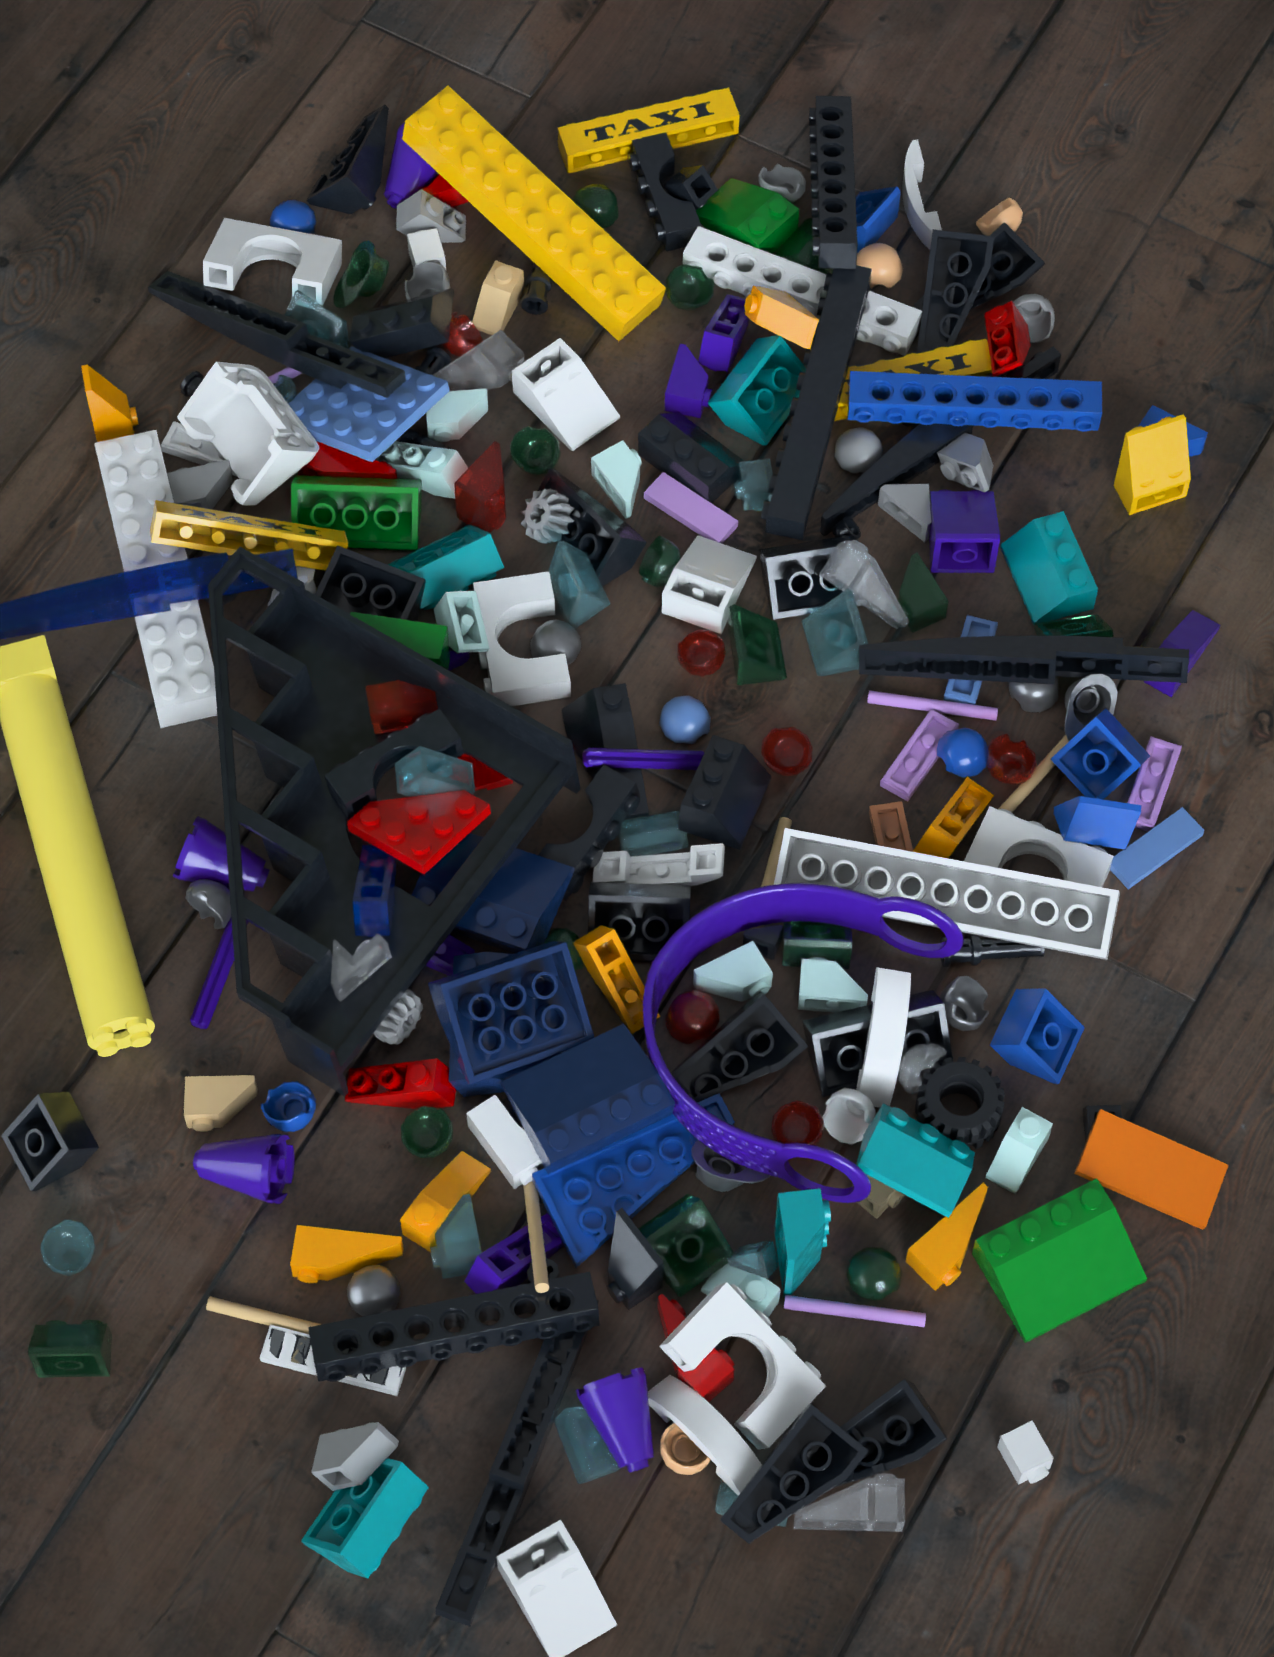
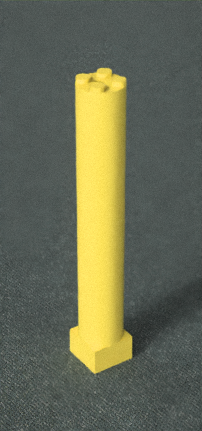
(71, 851)

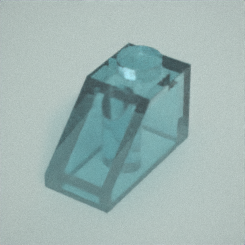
(432, 773)
(457, 1241)

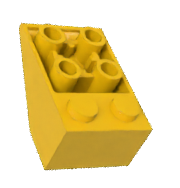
(1154, 465)

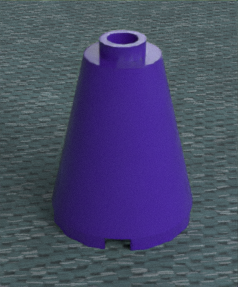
(406, 172)
(206, 858)
(249, 1165)
(621, 1416)

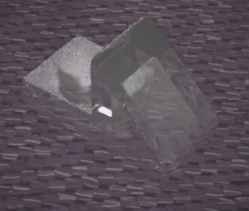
(352, 971)

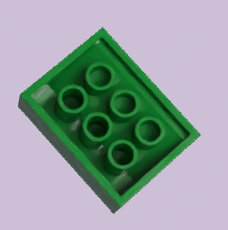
(1059, 1260)

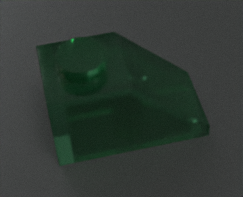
(921, 596)

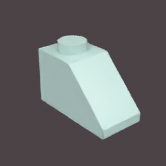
(456, 414)
(618, 475)
(464, 621)
(735, 974)
(828, 987)
(1019, 1150)
(760, 1292)

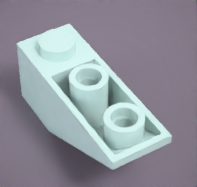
(433, 465)

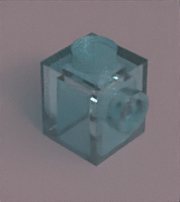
(753, 484)

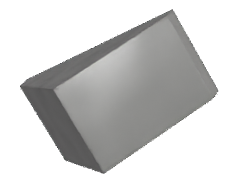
(909, 506)

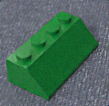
(369, 510)

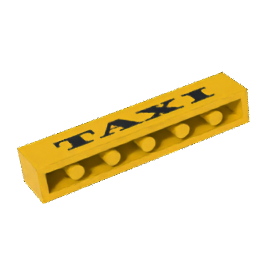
(684, 120)
(966, 359)
(227, 531)

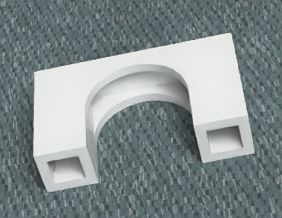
(243, 243)
(514, 678)
(1008, 836)
(504, 1141)
(789, 1380)

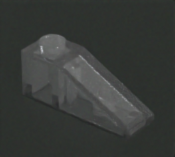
(485, 365)
(859, 572)
(865, 1506)

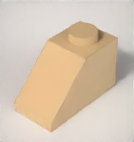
(498, 298)
(216, 1099)

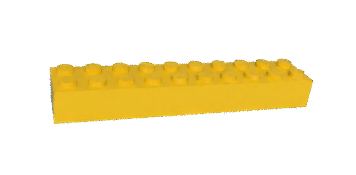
(533, 213)

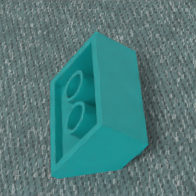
(759, 390)
(452, 563)
(1050, 569)
(915, 1159)
(800, 1234)
(366, 1518)

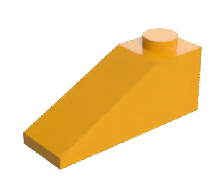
(781, 315)
(108, 407)
(954, 820)
(614, 974)
(439, 1198)
(942, 1249)
(335, 1253)

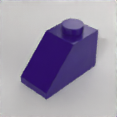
(687, 385)

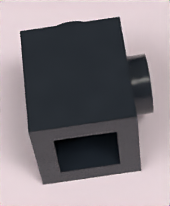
(691, 185)

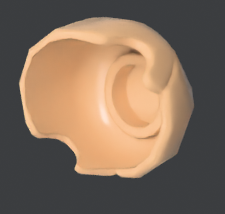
(1006, 211)
(884, 263)
(681, 1452)

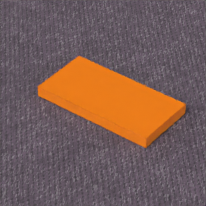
(1151, 1169)

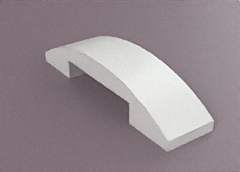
(921, 222)
(691, 868)
(885, 1035)
(707, 1429)

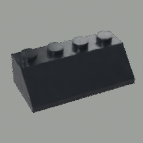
(840, 1039)

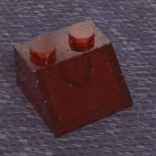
(482, 492)

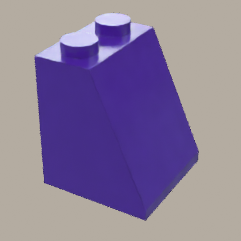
(963, 532)

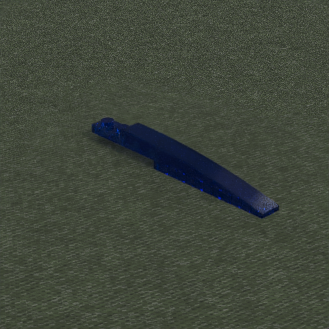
(127, 594)

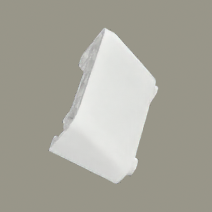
(250, 427)

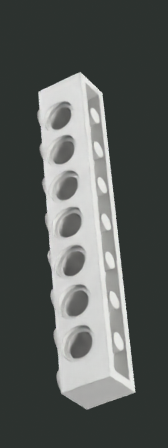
(742, 266)

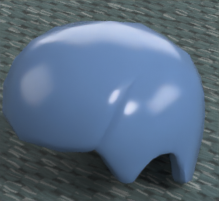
(684, 719)

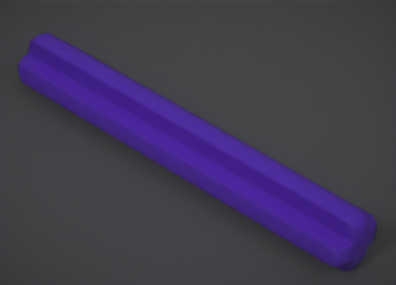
(642, 758)
(214, 980)

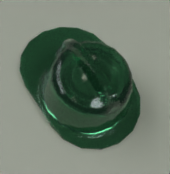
(362, 276)

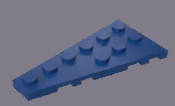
(621, 1175)

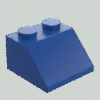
(1100, 756)
(1037, 1034)

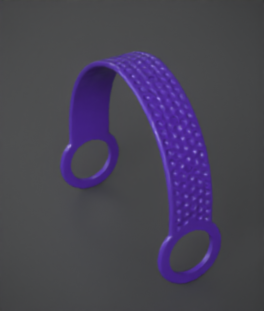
(758, 908)

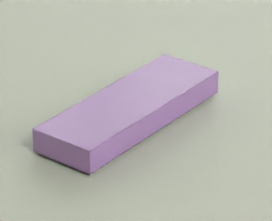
(690, 509)
(917, 756)
(1154, 781)

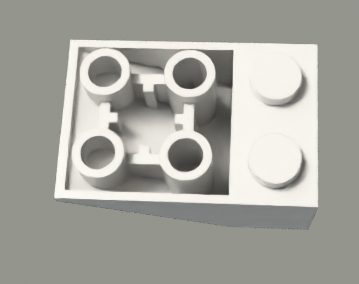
(563, 394)
(706, 583)
(555, 1590)

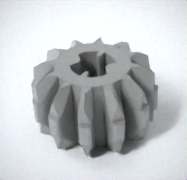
(547, 516)
(400, 1019)

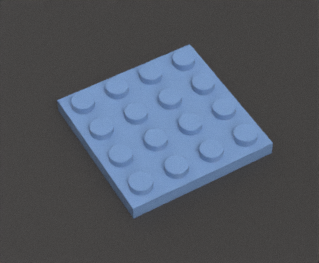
(362, 420)

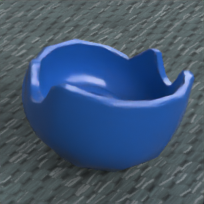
(293, 216)
(963, 752)
(289, 1106)

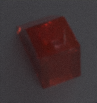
(398, 704)

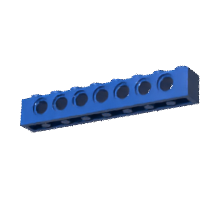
(988, 393)

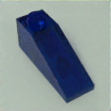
(374, 893)

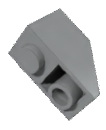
(426, 212)
(967, 462)
(201, 485)
(352, 1454)

